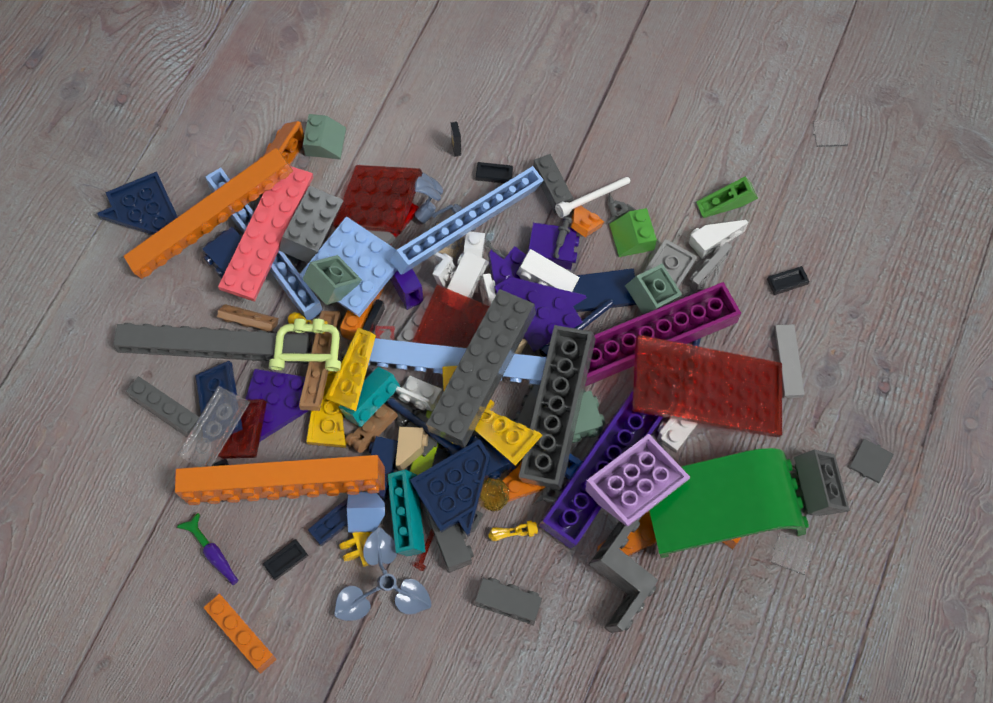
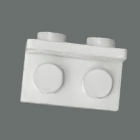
(443, 269)
(487, 289)
(419, 393)
(675, 432)

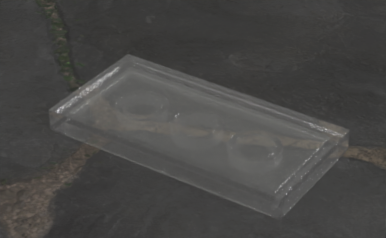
(213, 428)

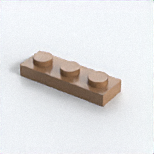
(247, 318)

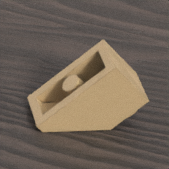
(410, 445)

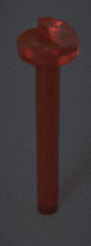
(419, 565)

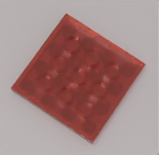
(379, 197)
(450, 319)

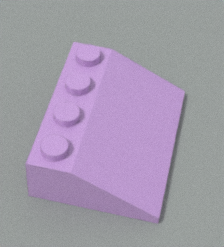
(636, 481)

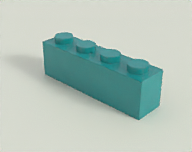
(406, 514)

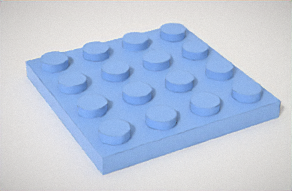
(365, 256)

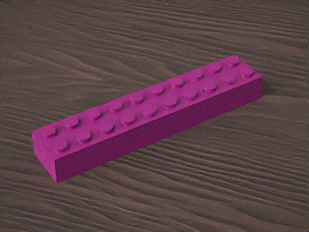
(676, 322)

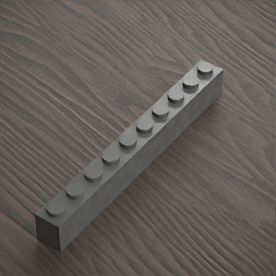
(205, 342)

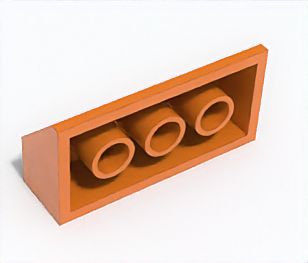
(288, 141)

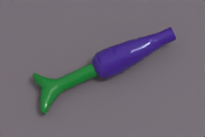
(210, 550)

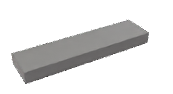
(789, 357)

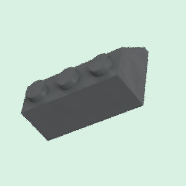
(821, 483)

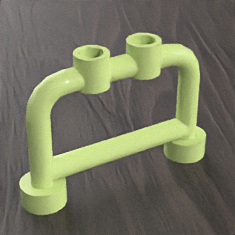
(300, 326)

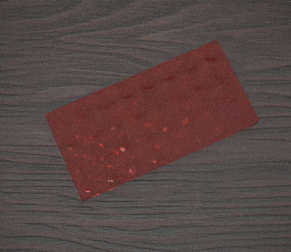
(707, 386)

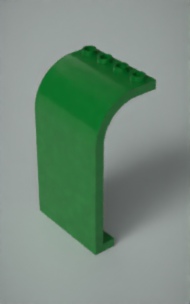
(729, 501)

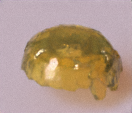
(494, 494)

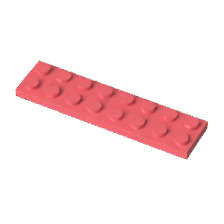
(264, 235)

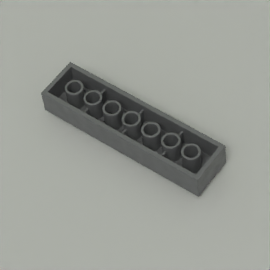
(481, 368)
(558, 406)

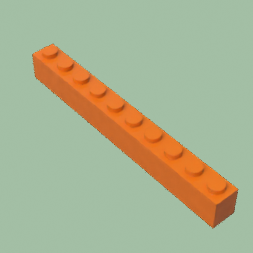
(208, 213)

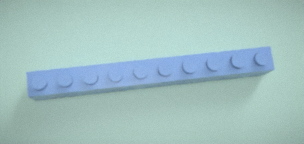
(465, 220)
(281, 268)
(436, 356)

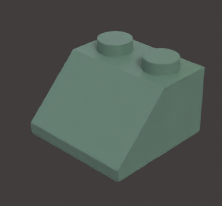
(323, 137)
(331, 279)
(653, 289)

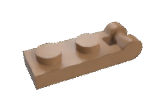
(373, 427)

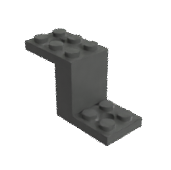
(625, 575)

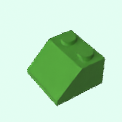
(633, 233)

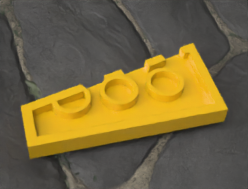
(349, 380)
(327, 425)
(507, 436)

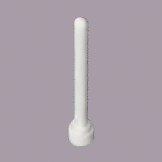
(564, 208)

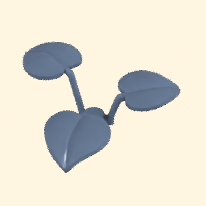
(433, 189)
(412, 596)

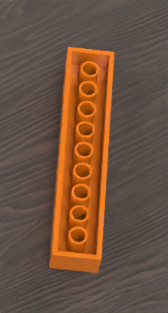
(280, 479)

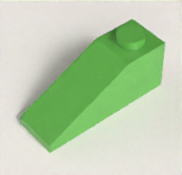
(728, 198)

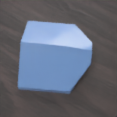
(364, 512)

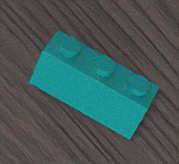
(375, 392)

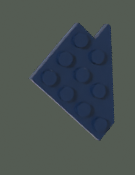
(140, 205)
(454, 487)

